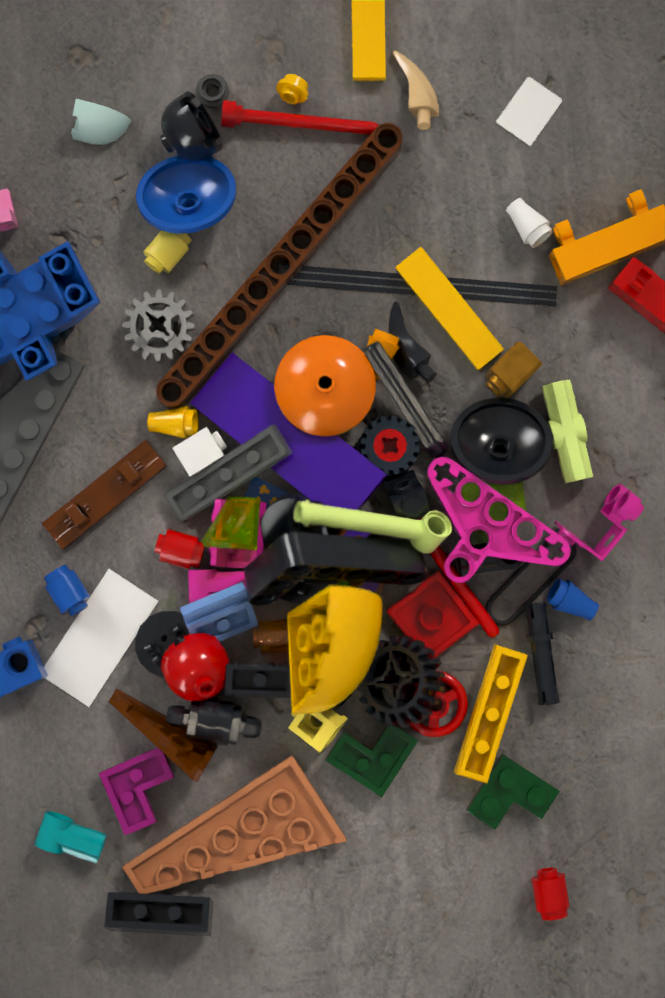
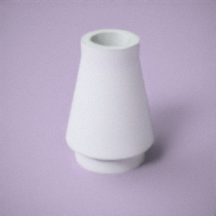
(529, 223)

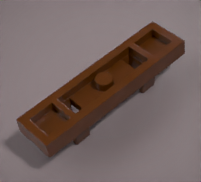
(104, 494)

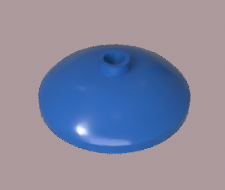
(186, 194)

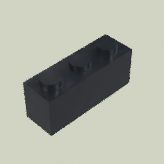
(159, 914)

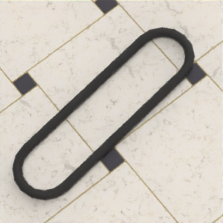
(535, 595)

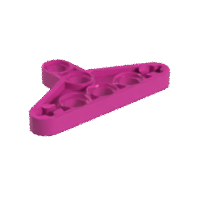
(502, 535)

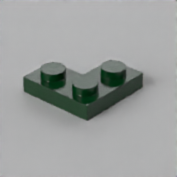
(375, 766)
(507, 784)

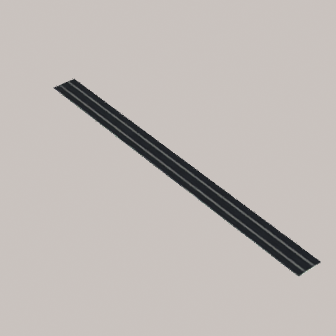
(394, 283)

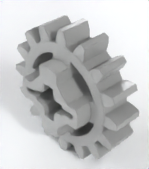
(148, 337)

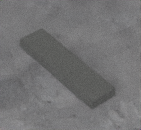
(228, 473)

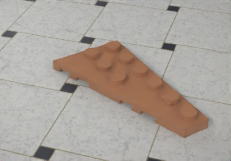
(252, 826)

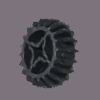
(406, 705)

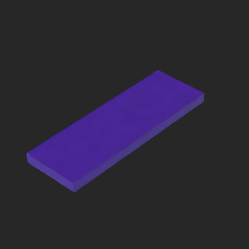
(319, 468)

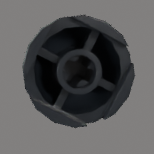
(189, 129)

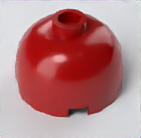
(195, 667)

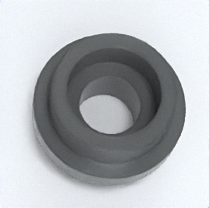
(207, 82)

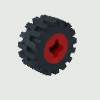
(394, 458)

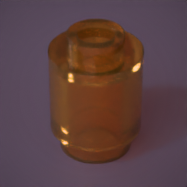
(271, 636)

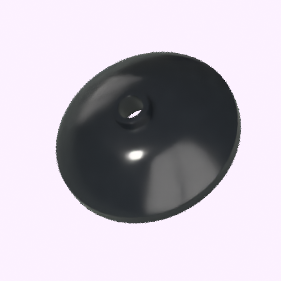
(506, 428)

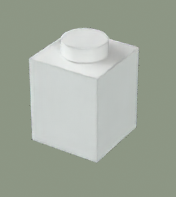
(200, 451)

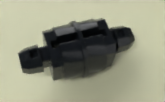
(214, 722)

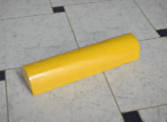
(490, 713)

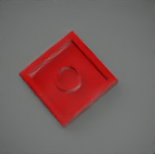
(433, 614)

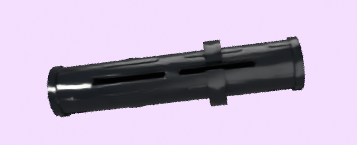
(542, 653)

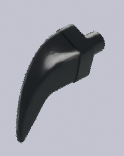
(410, 356)

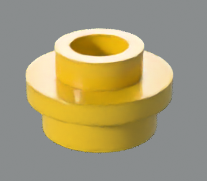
(292, 89)

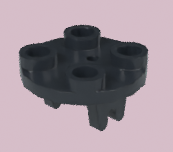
(149, 640)

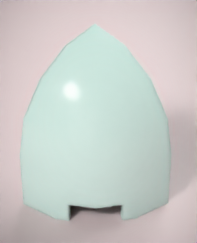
(98, 123)

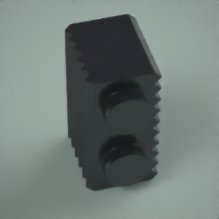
(258, 680)

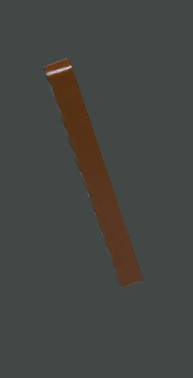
(286, 251)

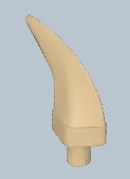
(422, 97)

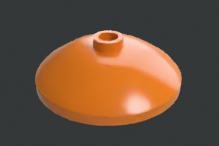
(331, 409)

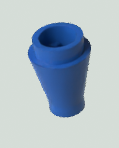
(570, 599)

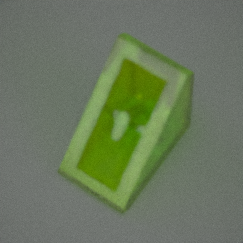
(235, 525)

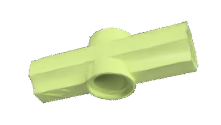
(567, 431)

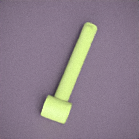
(423, 534)

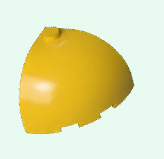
(331, 646)

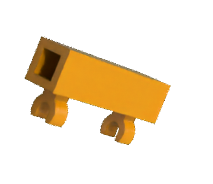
(610, 245)

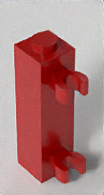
(642, 291)

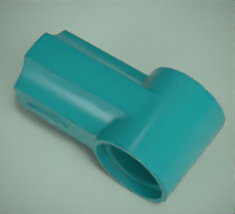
(61, 834)

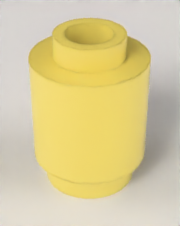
(166, 251)

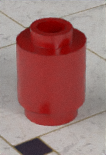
(179, 549)
(550, 894)

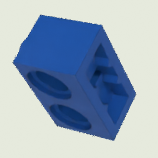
(10, 677)

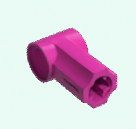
(207, 582)

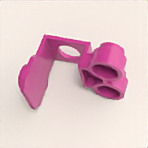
(618, 506)

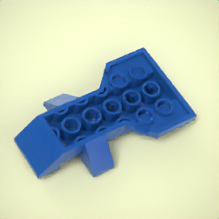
(41, 305)

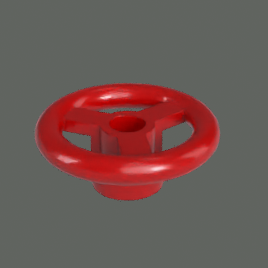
(457, 692)

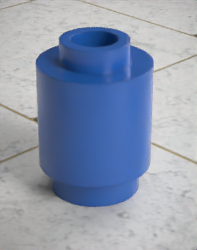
(67, 590)

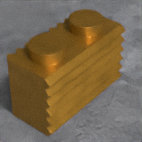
(511, 370)

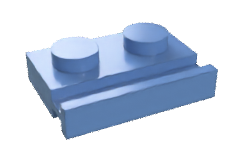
(221, 613)

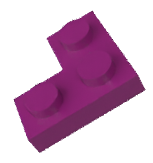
(127, 786)

